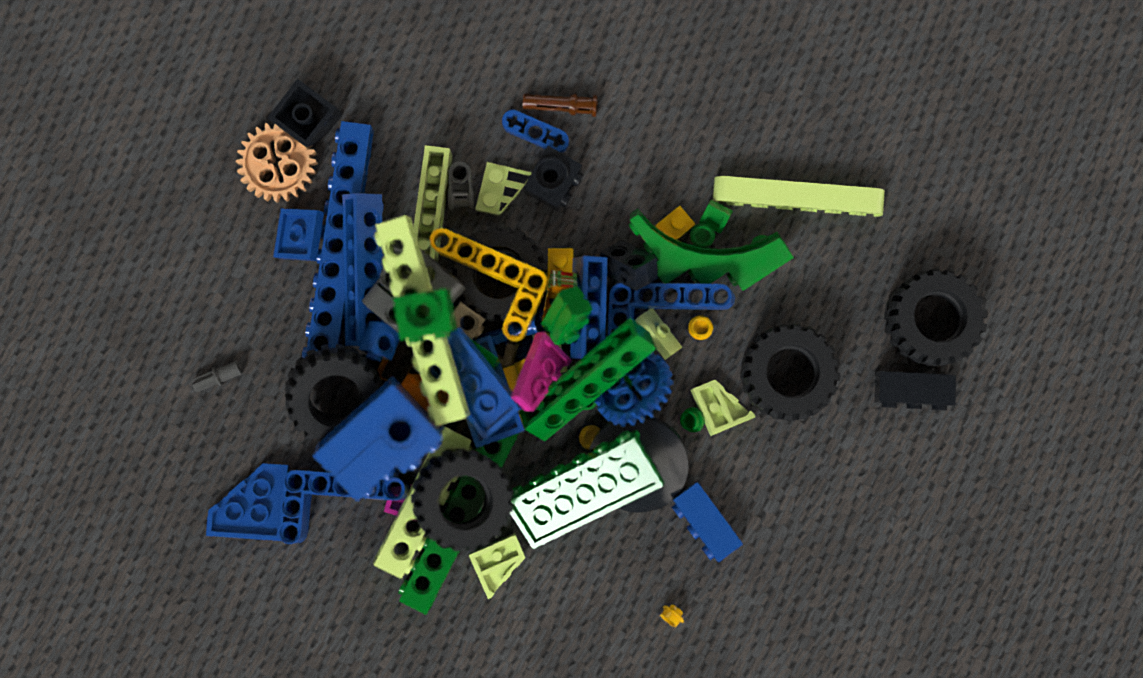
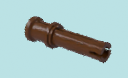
(572, 104)

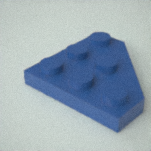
(251, 507)

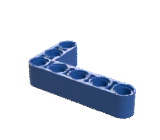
(659, 299)
(310, 486)

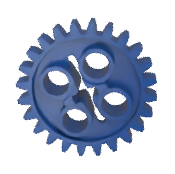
(650, 379)

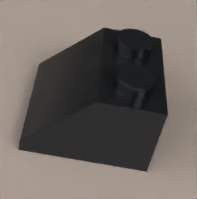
(305, 114)

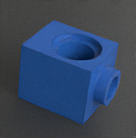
(370, 343)

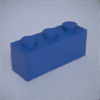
(706, 522)

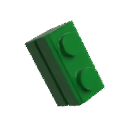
(567, 316)

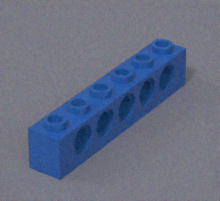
(357, 257)

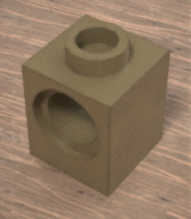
(476, 320)

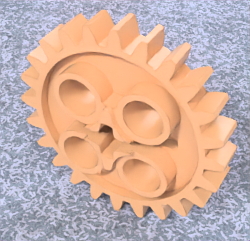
(255, 168)

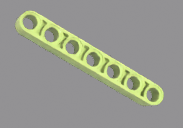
(798, 195)

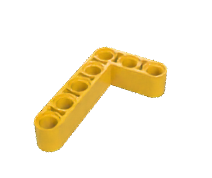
(498, 271)

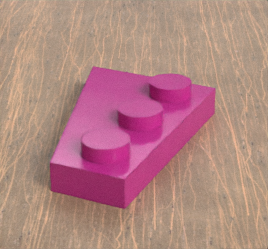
(539, 371)

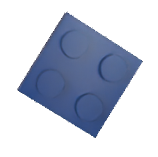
(298, 234)

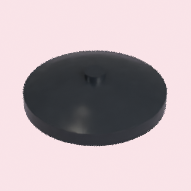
(666, 453)

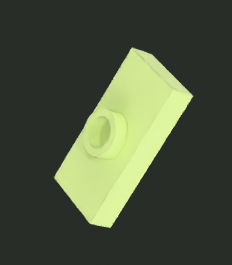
(660, 333)

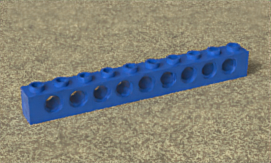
(346, 135)

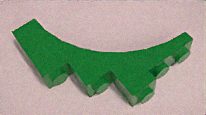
(706, 265)

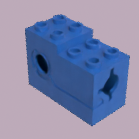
(376, 438)

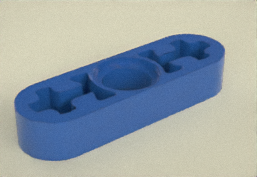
(516, 130)

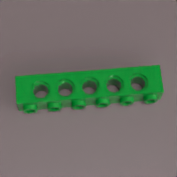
(589, 379)

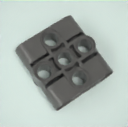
(381, 300)

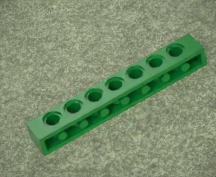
(423, 599)

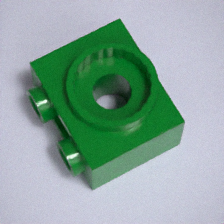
(413, 326)

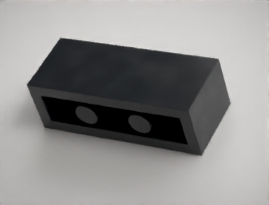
(915, 390)

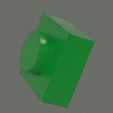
(716, 216)

